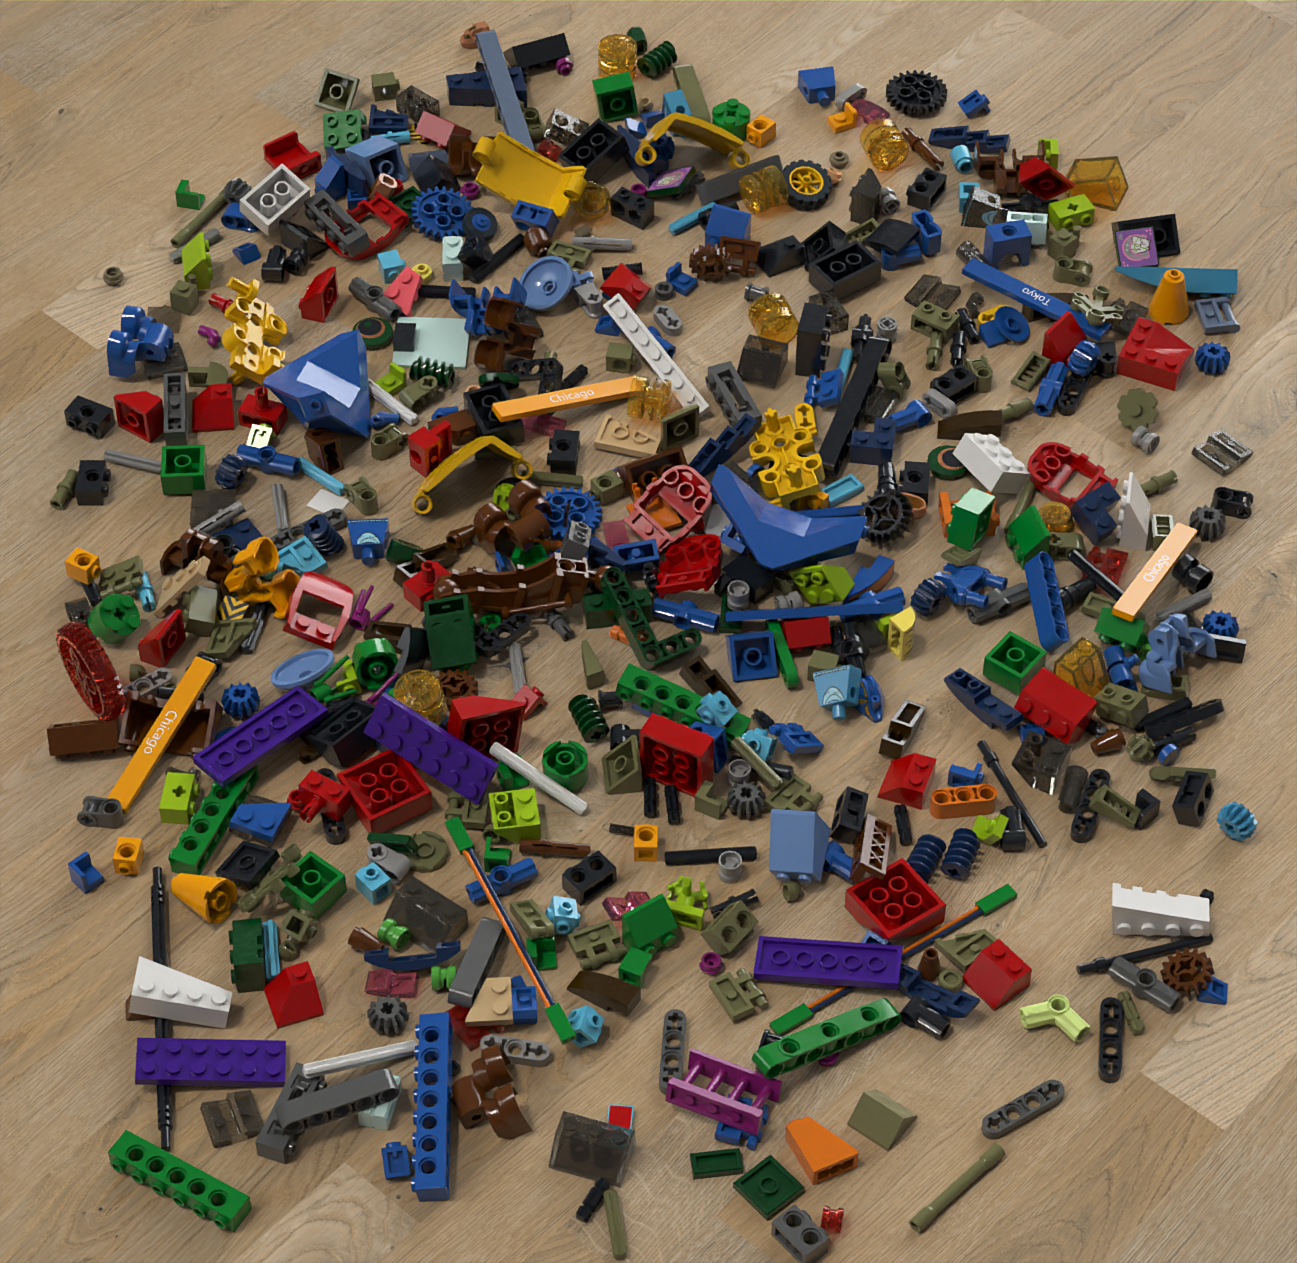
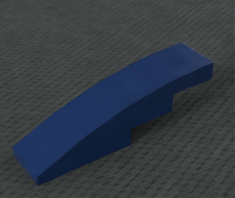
(961, 135)
(644, 174)
(353, 175)
(725, 446)

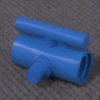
(1120, 667)

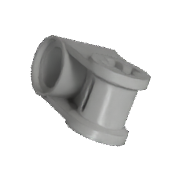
(589, 299)
(390, 862)

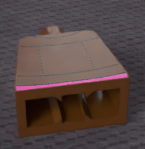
(324, 443)

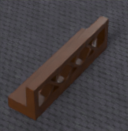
(866, 844)

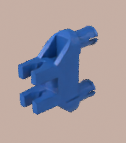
(966, 582)

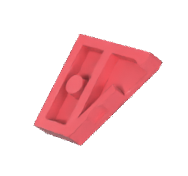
(405, 290)

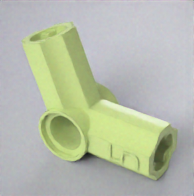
(1047, 1013)

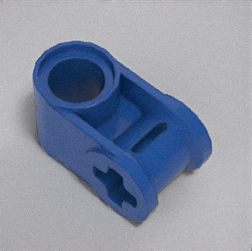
(235, 219)

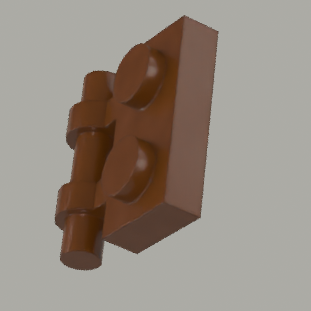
(744, 250)

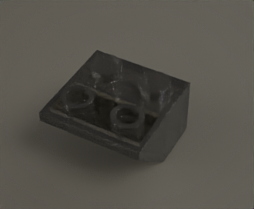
(865, 198)
(762, 361)
(1042, 761)

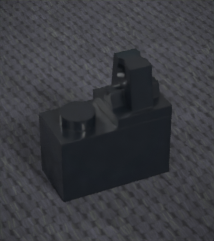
(744, 569)

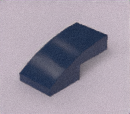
(604, 555)

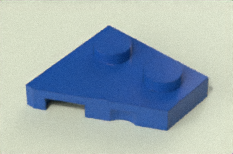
(260, 819)

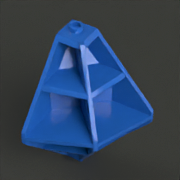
(328, 386)
(780, 536)

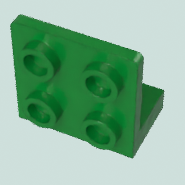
(343, 128)

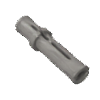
(605, 243)
(224, 516)

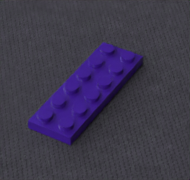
(260, 736)
(431, 748)
(828, 962)
(210, 1062)

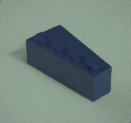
(475, 89)

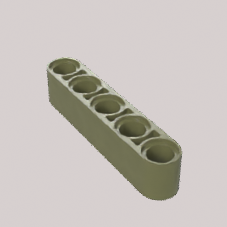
(687, 81)

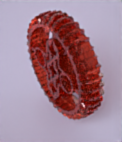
(90, 671)

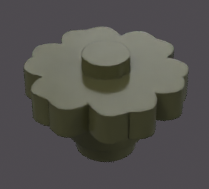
(1138, 408)

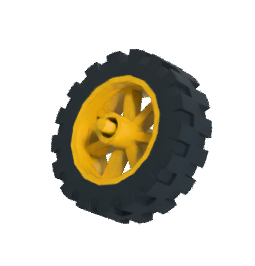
(805, 172)

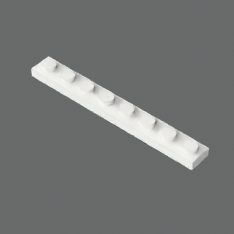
(654, 353)

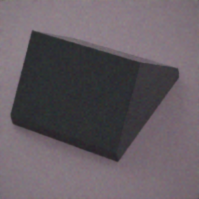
(434, 173)
(295, 236)

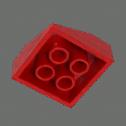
(1154, 355)
(486, 720)
(676, 754)
(386, 791)
(897, 904)

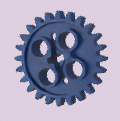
(440, 213)
(582, 509)

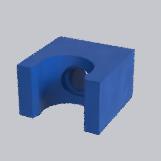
(1007, 239)

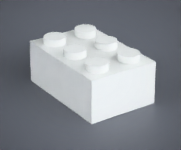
(274, 199)
(991, 463)

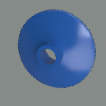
(1011, 324)

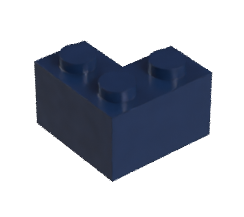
(875, 446)
(1092, 512)

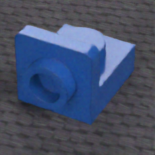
(974, 103)
(680, 281)
(735, 543)
(962, 776)
(395, 1160)

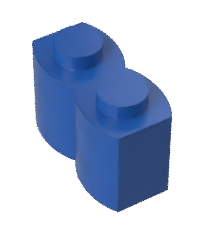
(930, 232)

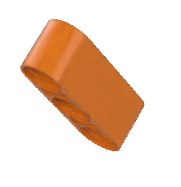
(963, 801)

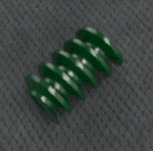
(657, 60)
(444, 376)
(588, 718)

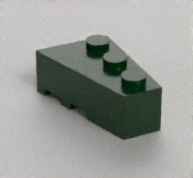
(247, 955)

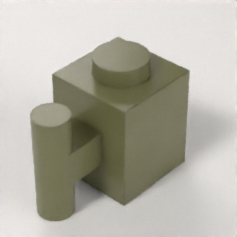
(1064, 243)
(185, 295)

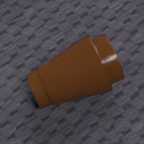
(460, 537)
(1108, 742)
(364, 940)
(929, 964)

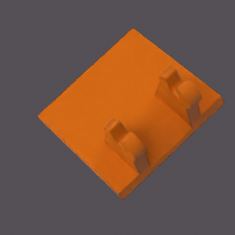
(659, 509)

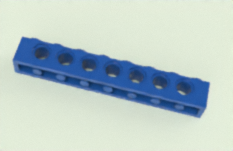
(436, 1184)

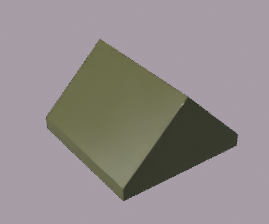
(623, 768)
(880, 1118)

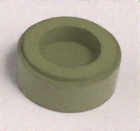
(950, 980)

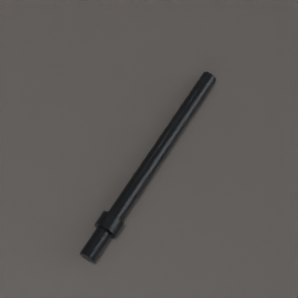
(992, 762)
(1101, 964)

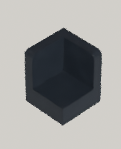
(1149, 808)

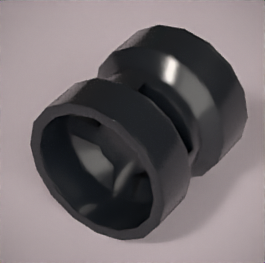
(296, 261)

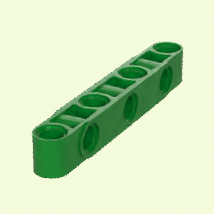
(826, 1038)

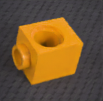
(761, 131)
(83, 566)
(646, 842)
(128, 856)

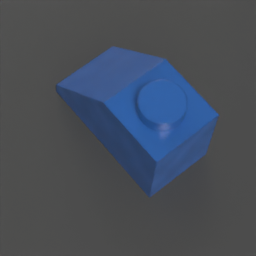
(331, 178)

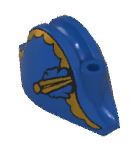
(871, 699)

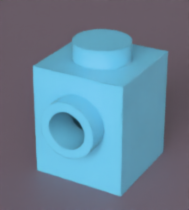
(390, 265)
(373, 883)

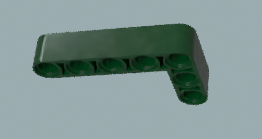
(642, 627)

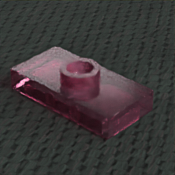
(544, 424)

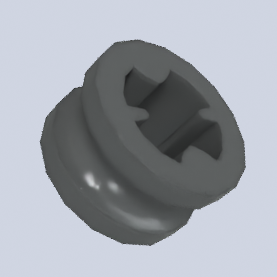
(663, 291)

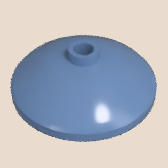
(546, 282)
(302, 669)

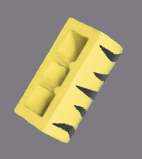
(901, 633)

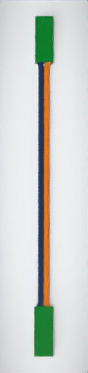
(982, 907)
(553, 1010)

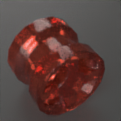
(549, 150)
(832, 1219)

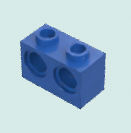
(530, 215)

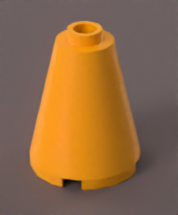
(1170, 299)
(205, 895)

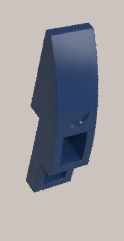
(978, 699)

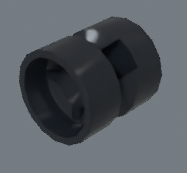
(1193, 573)

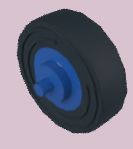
(479, 221)

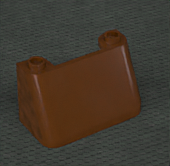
(193, 735)

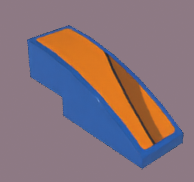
(871, 579)

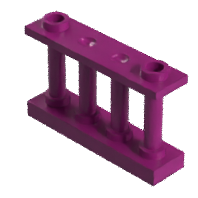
(717, 1106)

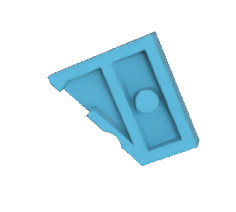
(302, 557)

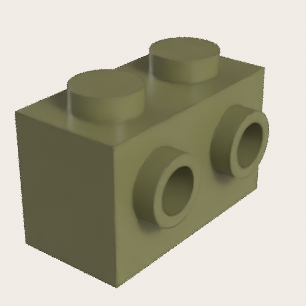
(931, 318)
(199, 610)
(1121, 705)

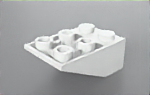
(1134, 516)

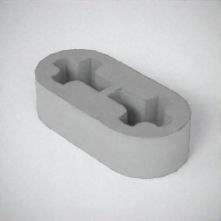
(851, 95)
(670, 319)
(939, 404)

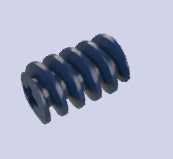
(323, 535)
(960, 854)
(926, 855)

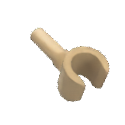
(645, 104)

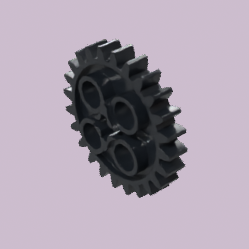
(916, 93)

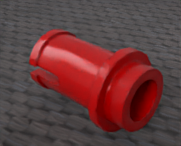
(220, 303)

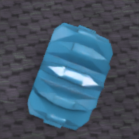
(1237, 821)

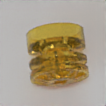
(617, 55)
(884, 144)
(763, 189)
(773, 318)
(649, 398)
(423, 694)

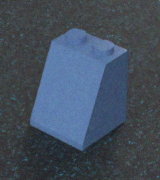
(377, 157)
(797, 845)

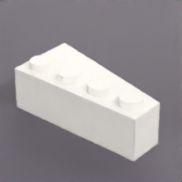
(1158, 913)
(177, 996)

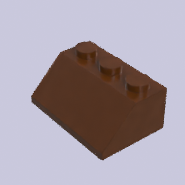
(644, 469)
(83, 738)

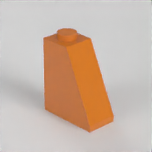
(819, 1150)

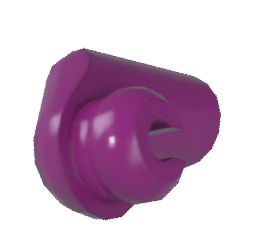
(212, 334)

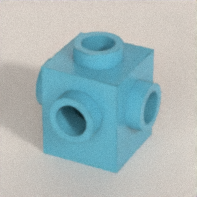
(716, 709)
(761, 742)
(563, 914)
(586, 1025)

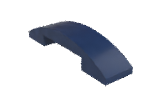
(382, 959)
(939, 999)

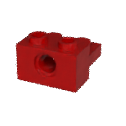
(430, 447)

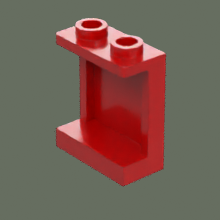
(292, 154)

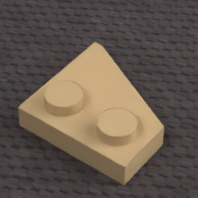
(492, 1004)

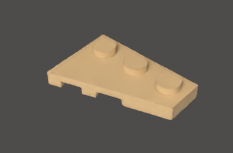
(622, 439)
(182, 581)

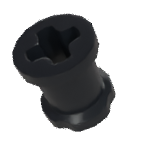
(609, 699)

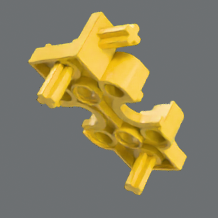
(237, 339)
(803, 472)

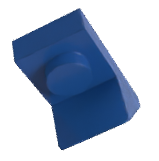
(524, 1005)

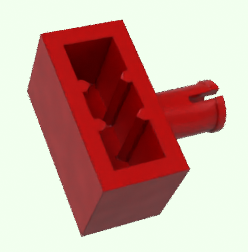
(260, 409)
(420, 586)
(322, 796)

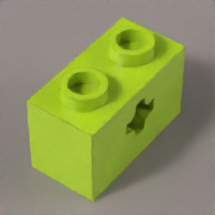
(1071, 212)
(178, 798)

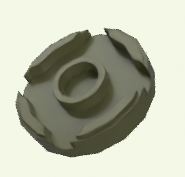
(431, 852)

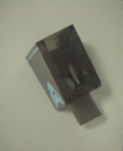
(982, 209)

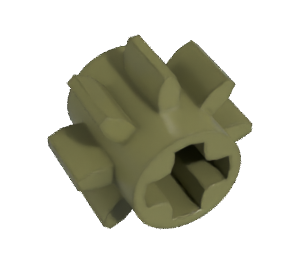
(1141, 748)

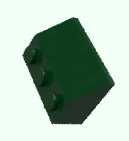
(600, 614)

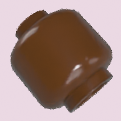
(537, 241)

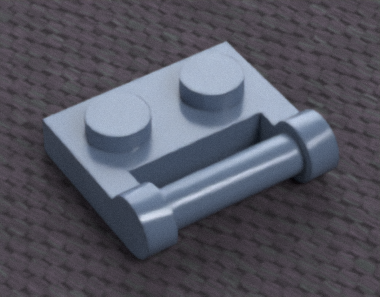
(1211, 318)

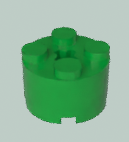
(732, 117)
(114, 618)
(374, 662)
(566, 764)

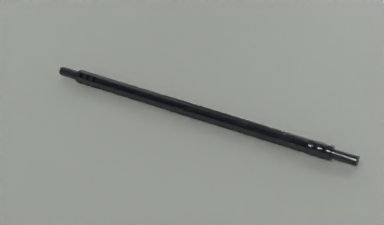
(162, 1025)

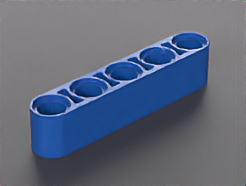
(1046, 602)

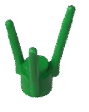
(324, 693)

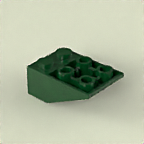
(450, 632)

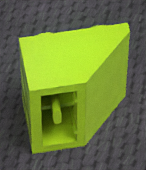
(197, 261)
(823, 583)
(515, 814)

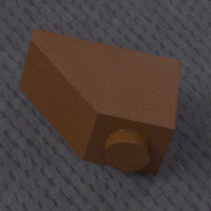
(462, 427)

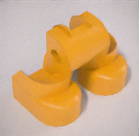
(257, 560)

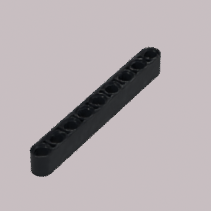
(852, 404)

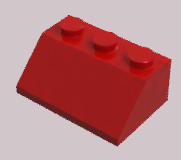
(1056, 706)

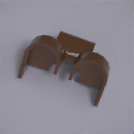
(460, 155)
(1004, 180)
(500, 315)
(525, 501)
(192, 547)
(472, 1098)

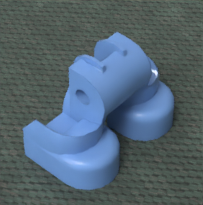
(1167, 646)

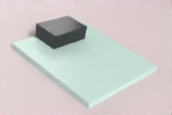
(431, 338)

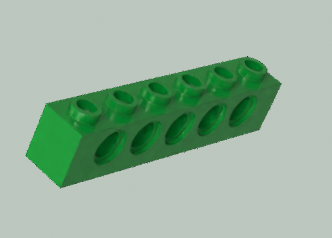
(674, 699)
(210, 824)
(173, 1169)

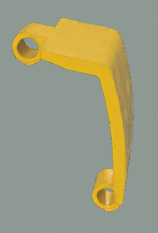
(698, 130)
(524, 175)
(461, 455)

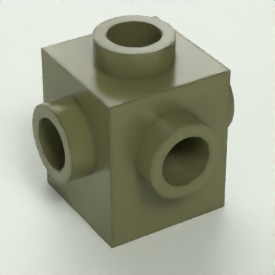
(292, 923)

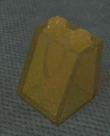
(1099, 180)
(1083, 667)

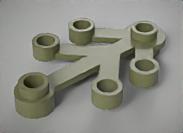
(1095, 312)
(272, 879)

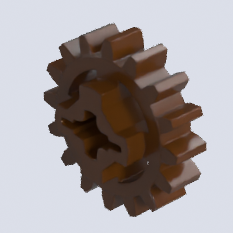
(708, 262)
(457, 684)
(1187, 971)

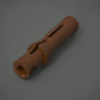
(917, 144)
(554, 848)

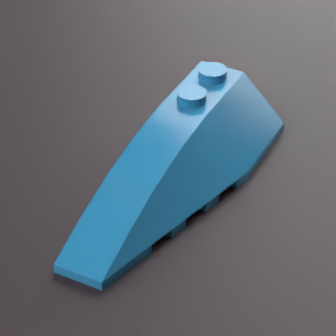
(1197, 280)

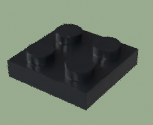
(248, 864)

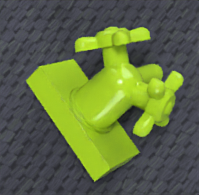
(682, 908)

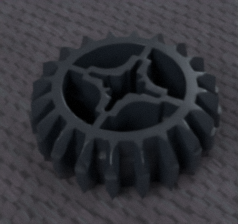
(887, 504)

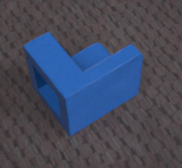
(84, 874)

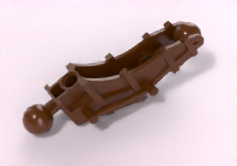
(529, 590)

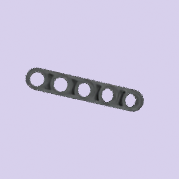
(729, 183)
(476, 963)
(337, 1101)

